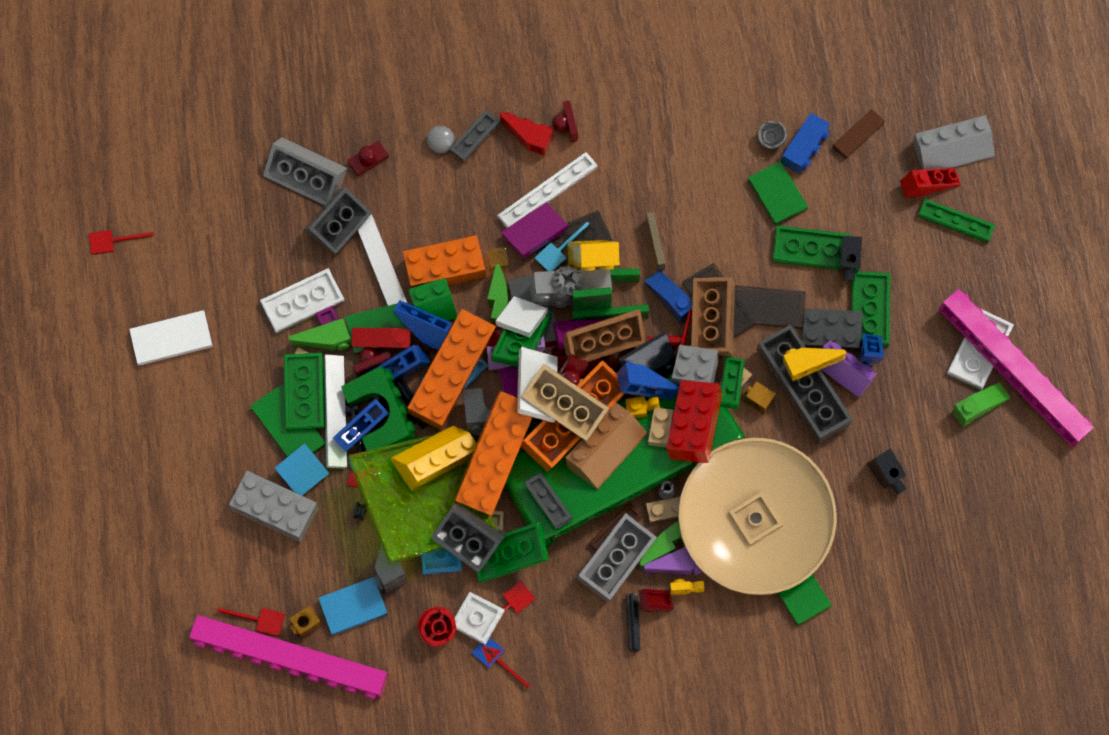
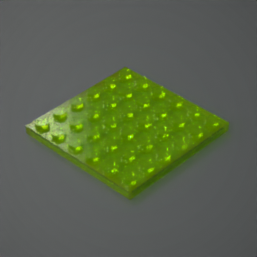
(404, 516)

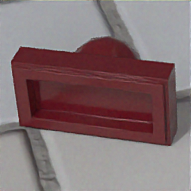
(566, 121)
(367, 158)
(370, 360)
(573, 368)
(655, 600)

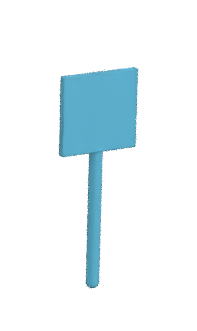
(552, 257)

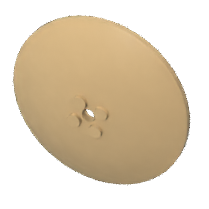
(793, 508)

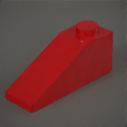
(381, 337)

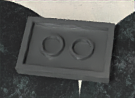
(832, 325)

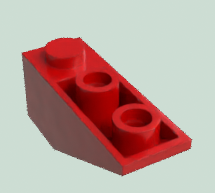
(531, 135)
(929, 181)

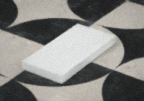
(301, 301)
(171, 337)
(529, 364)
(970, 364)

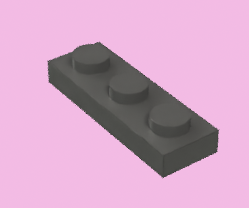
(474, 136)
(548, 501)

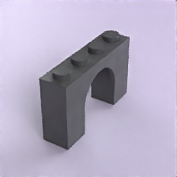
(477, 413)

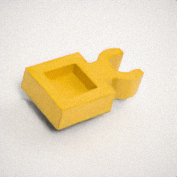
(682, 587)

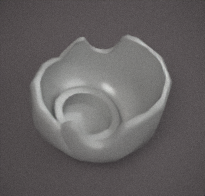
(772, 135)
(440, 139)

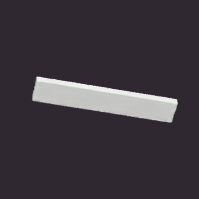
(549, 189)
(380, 262)
(334, 409)

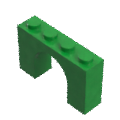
(380, 383)

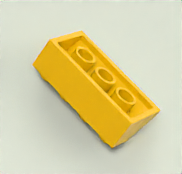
(434, 456)

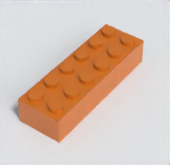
(451, 369)
(551, 440)
(493, 455)

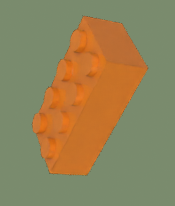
(454, 260)

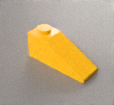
(809, 360)

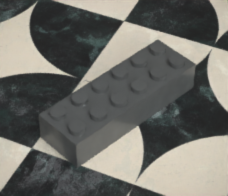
(810, 395)

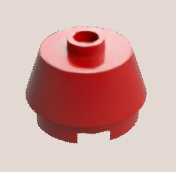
(436, 626)

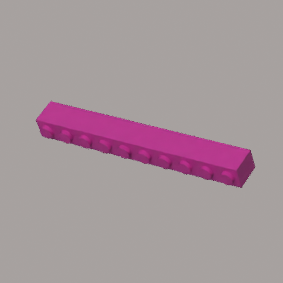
(1016, 368)
(288, 656)

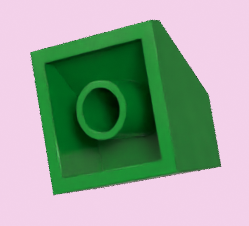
(434, 299)

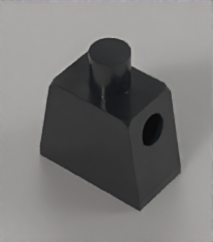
(849, 249)
(886, 464)

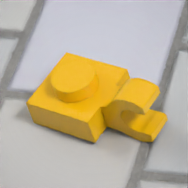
(639, 406)

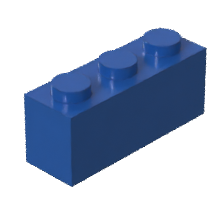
(806, 143)

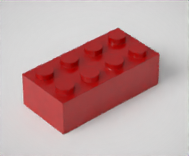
(694, 421)

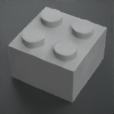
(695, 365)

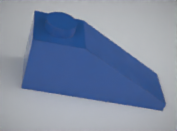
(670, 296)
(426, 326)
(871, 349)
(407, 362)
(642, 381)
(361, 425)

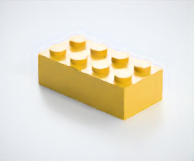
(592, 254)

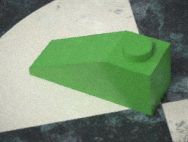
(325, 337)
(980, 404)

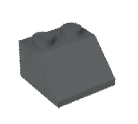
(388, 575)

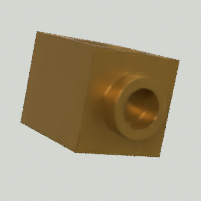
(759, 397)
(306, 613)

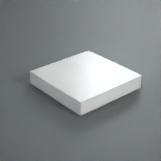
(521, 316)
(478, 618)

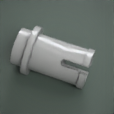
(666, 494)

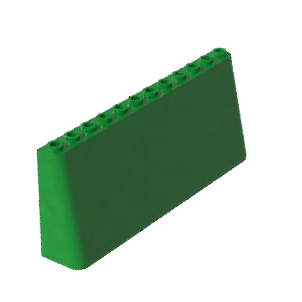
(637, 474)

